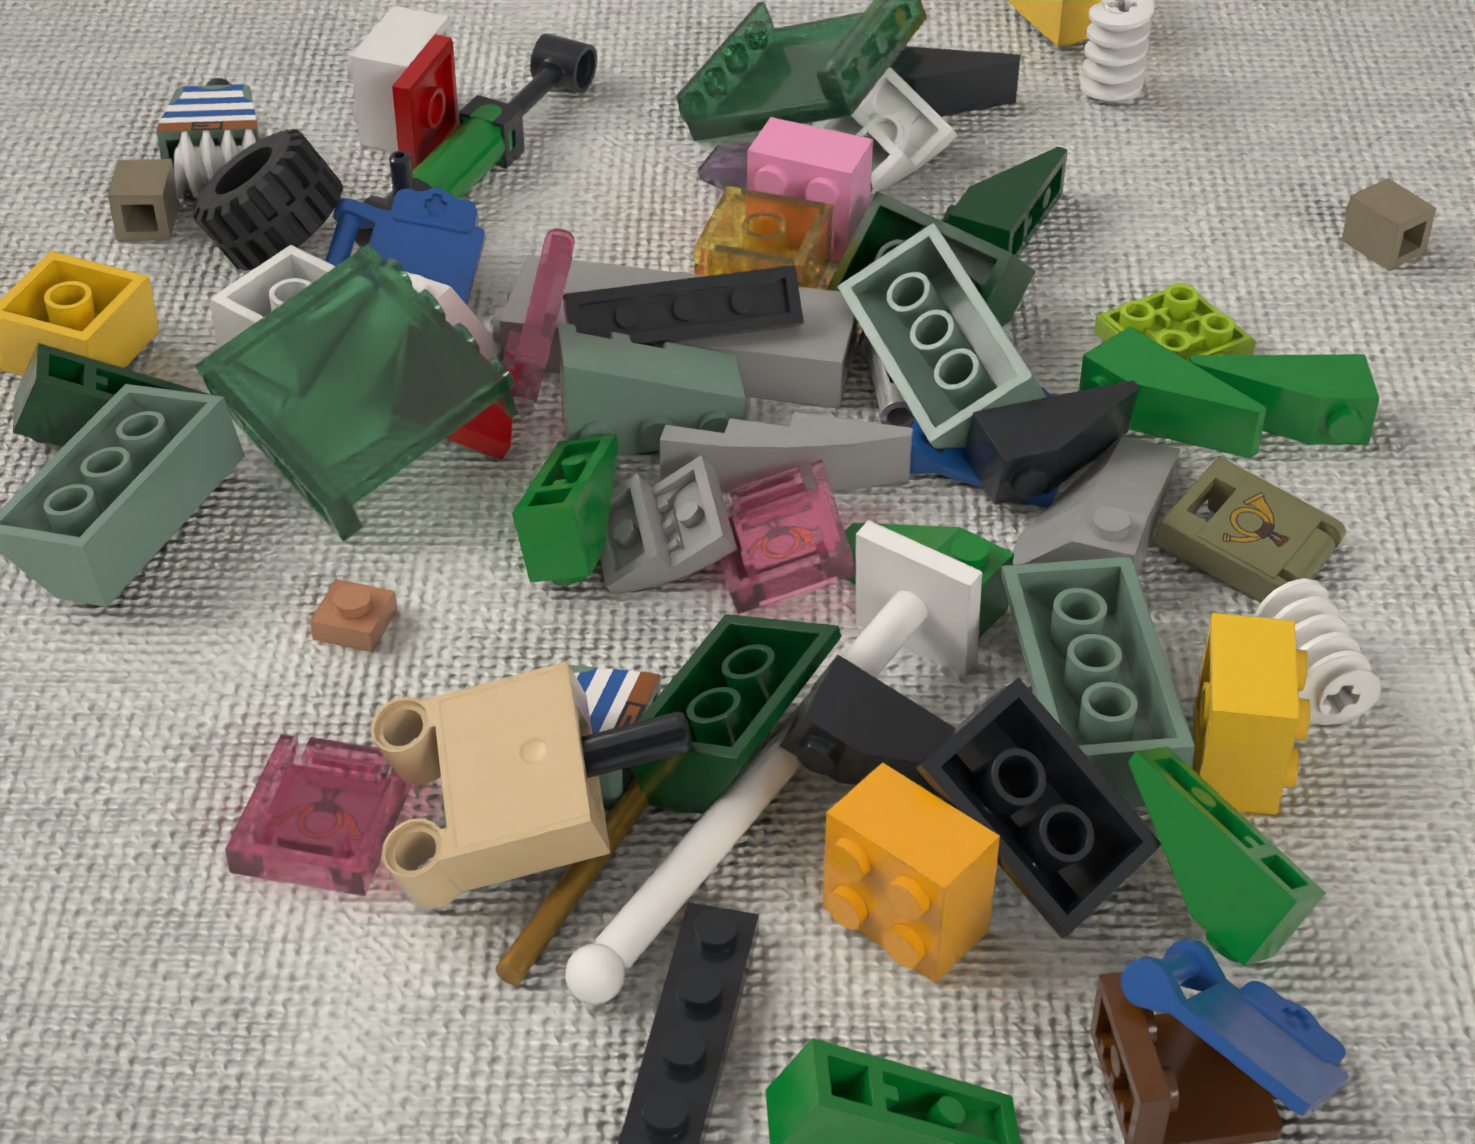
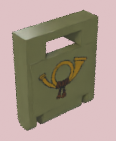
(1256, 535)

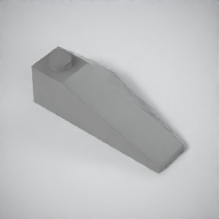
(1105, 510)

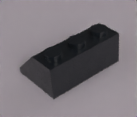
(1057, 816)

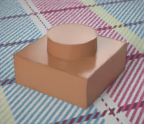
(353, 615)

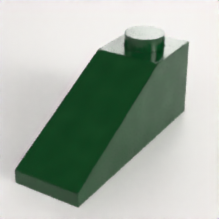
(1011, 203)
(67, 390)

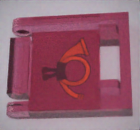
(529, 350)
(785, 539)
(320, 819)

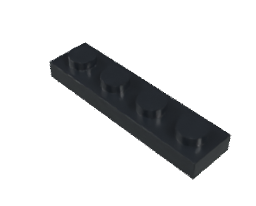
(690, 307)
(692, 1028)

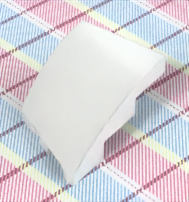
(902, 129)

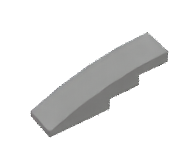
(852, 451)

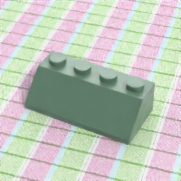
(937, 337)
(119, 491)
(1097, 662)

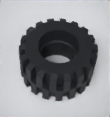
(267, 199)

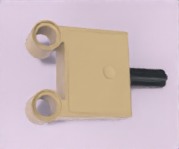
(513, 779)

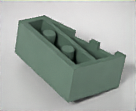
(642, 388)

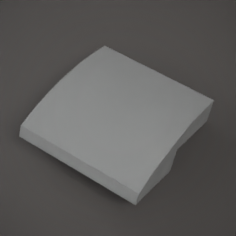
(665, 528)

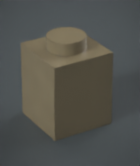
(143, 199)
(1388, 224)

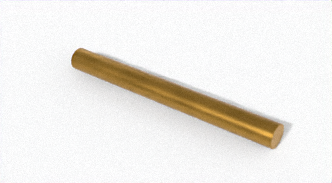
(569, 891)

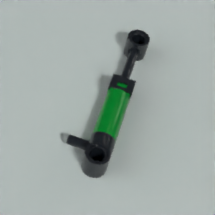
(490, 129)

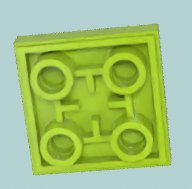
(1179, 322)

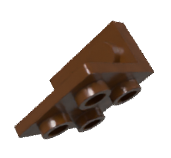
(1171, 1081)

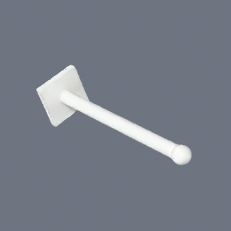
(902, 599)

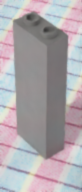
(784, 364)

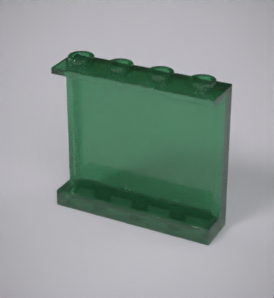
(795, 70)
(353, 383)

